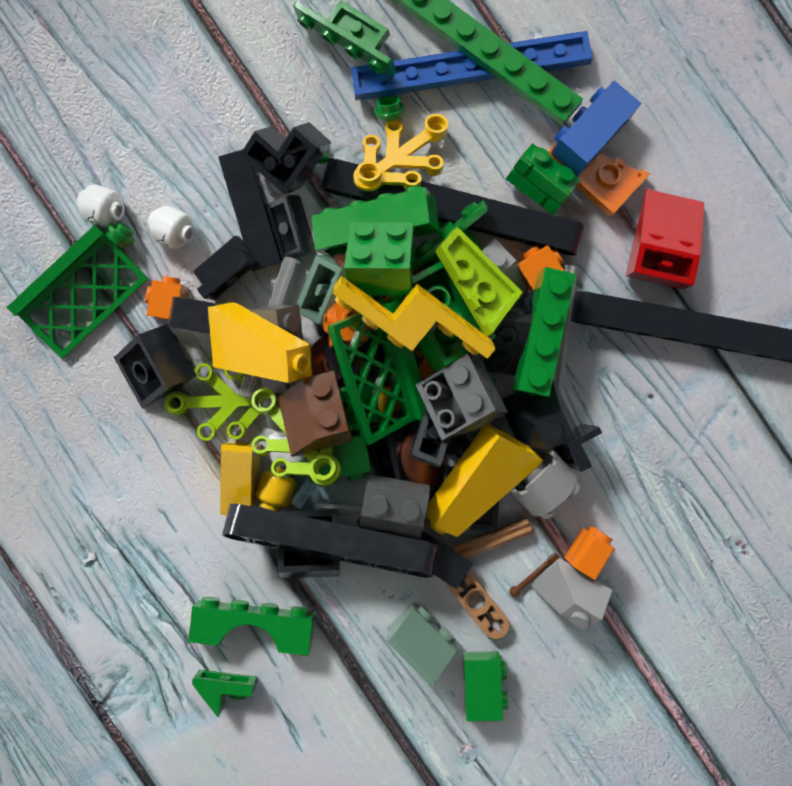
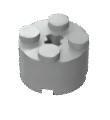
(546, 486)

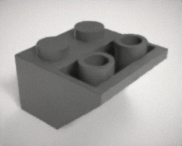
(461, 397)

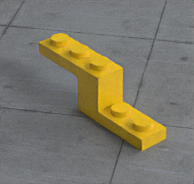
(412, 318)

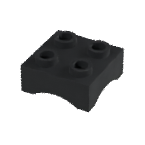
(509, 343)

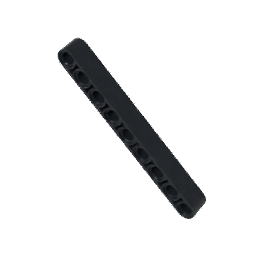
(500, 220)
(683, 326)

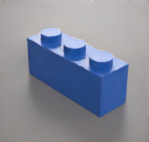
(594, 127)

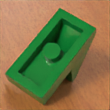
(215, 685)

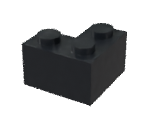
(287, 160)

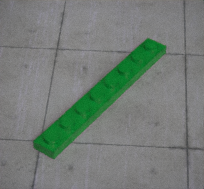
(496, 57)

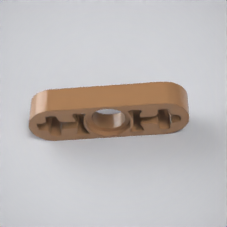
(496, 613)

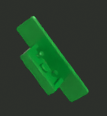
(353, 31)
(425, 253)

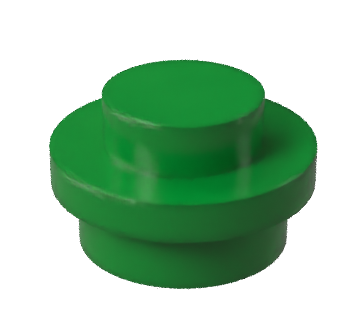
(389, 108)
(120, 234)

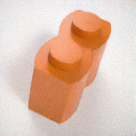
(590, 551)

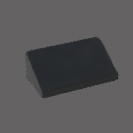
(290, 227)

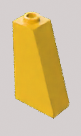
(256, 346)
(480, 479)

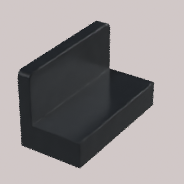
(224, 268)
(573, 452)

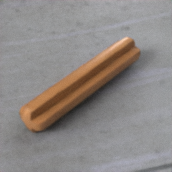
(494, 539)

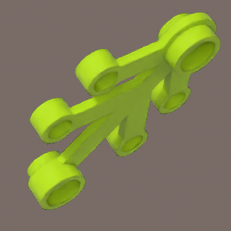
(227, 400)
(316, 460)

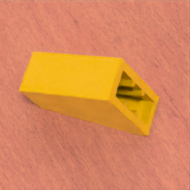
(238, 474)

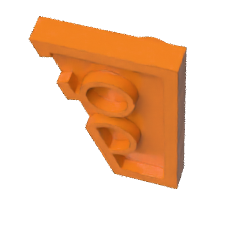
(608, 182)

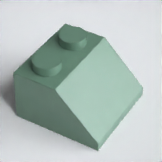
(422, 642)

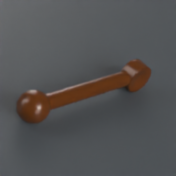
(515, 591)

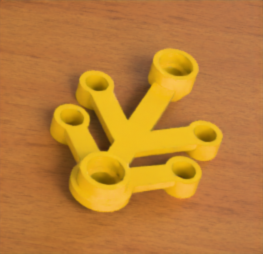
(372, 175)

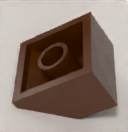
(315, 414)

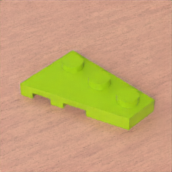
(478, 280)

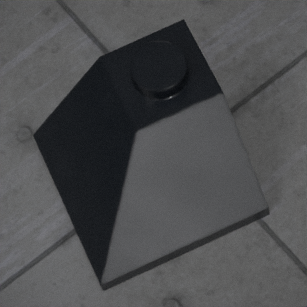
(540, 421)

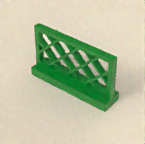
(55, 277)
(397, 362)

